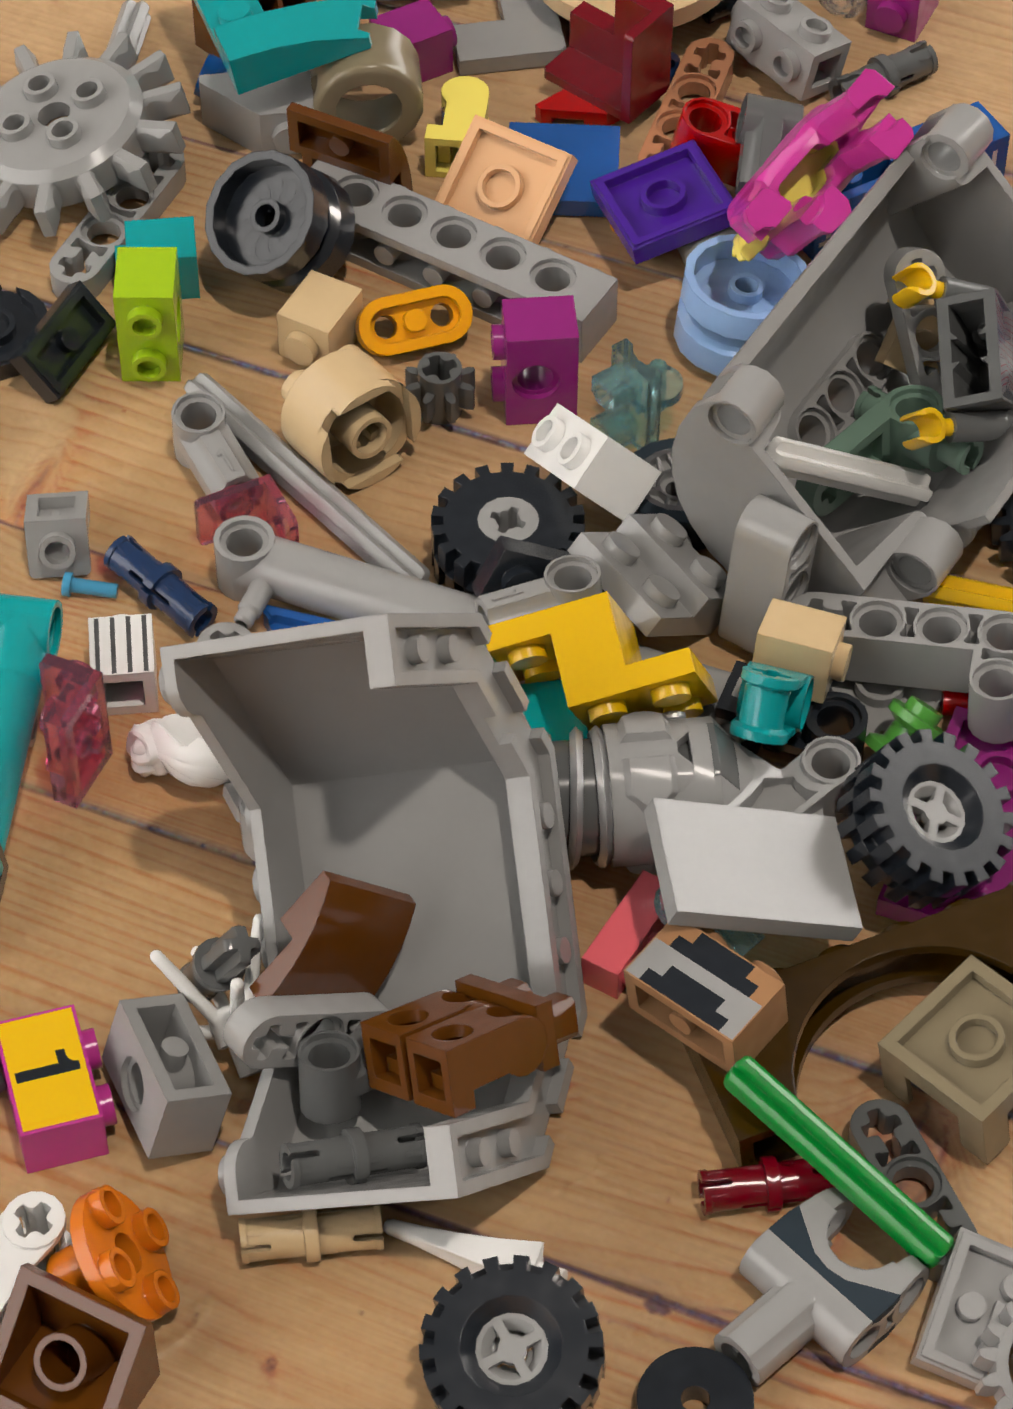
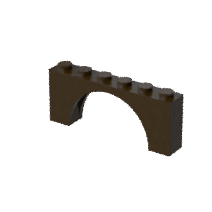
(843, 976)

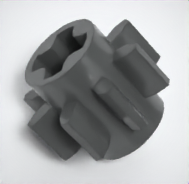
(441, 387)

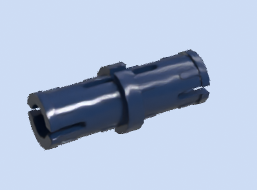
(160, 585)

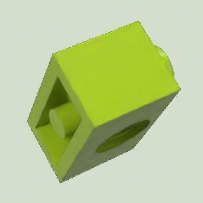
(149, 313)

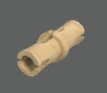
(311, 1234)

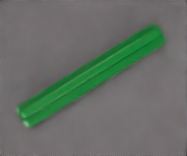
(838, 1162)

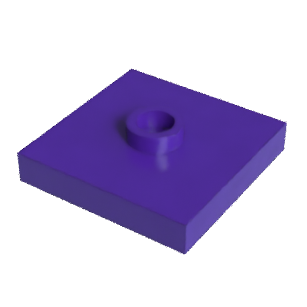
(663, 201)

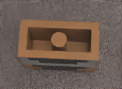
(706, 994)

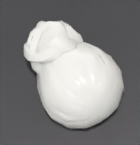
(174, 748)

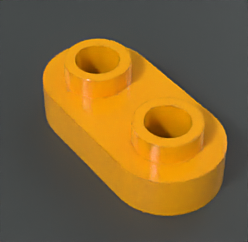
(412, 320)

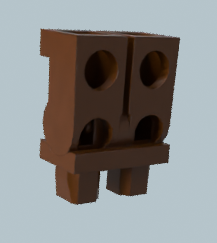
(465, 1039)

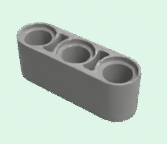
(767, 561)

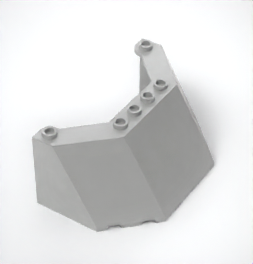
(411, 768)

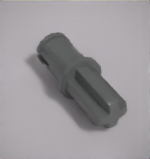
(220, 961)

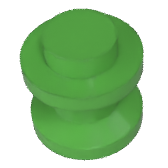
(907, 718)

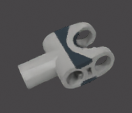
(815, 1293)

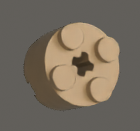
(349, 417)

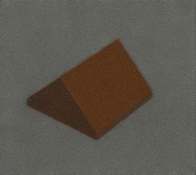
(71, 1348)

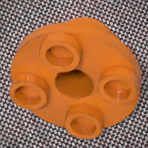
(118, 1254)

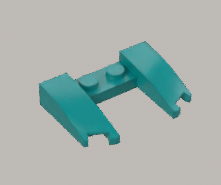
(285, 41)

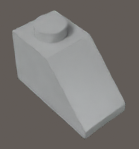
(255, 117)

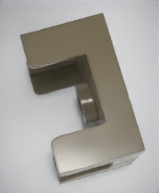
(959, 1054)

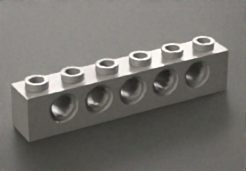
(435, 244)

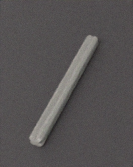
(311, 487)

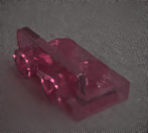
(73, 726)

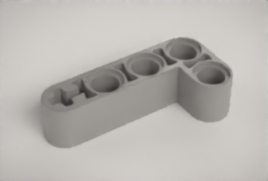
(933, 650)

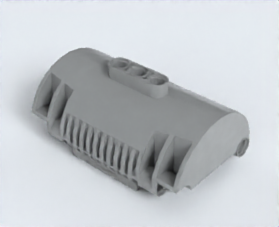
(818, 356)

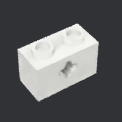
(591, 462)

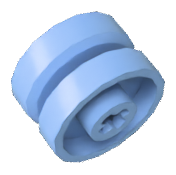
(727, 300)

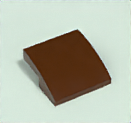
(347, 146)
(341, 939)

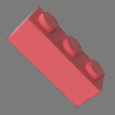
(622, 937)

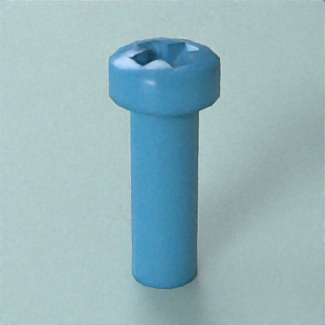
(88, 587)

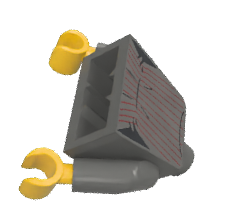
(974, 358)

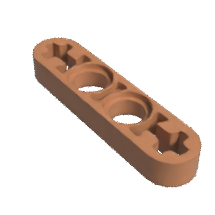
(690, 81)

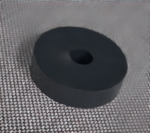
(694, 1375)

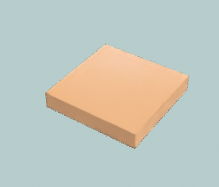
(507, 179)

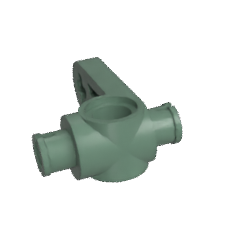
(880, 436)

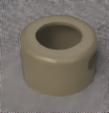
(389, 64)

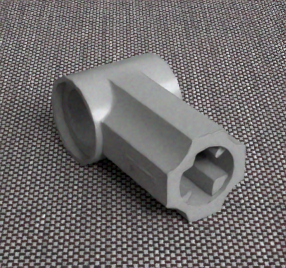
(207, 443)
(563, 581)

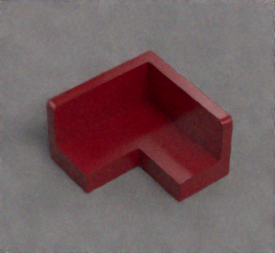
(619, 59)

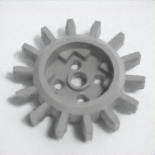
(110, 125)

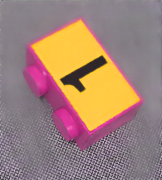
(53, 1090)

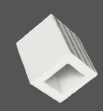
(126, 655)

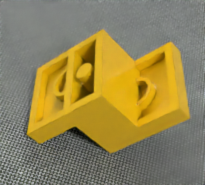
(600, 662)

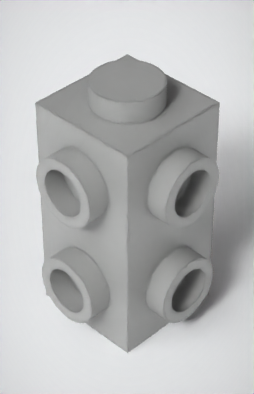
(788, 44)

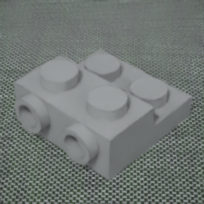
(657, 575)

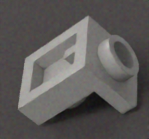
(57, 534)

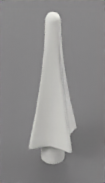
(464, 1248)

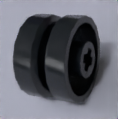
(279, 220)

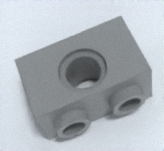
(166, 1075)

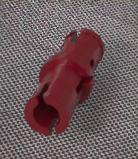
(759, 1185)

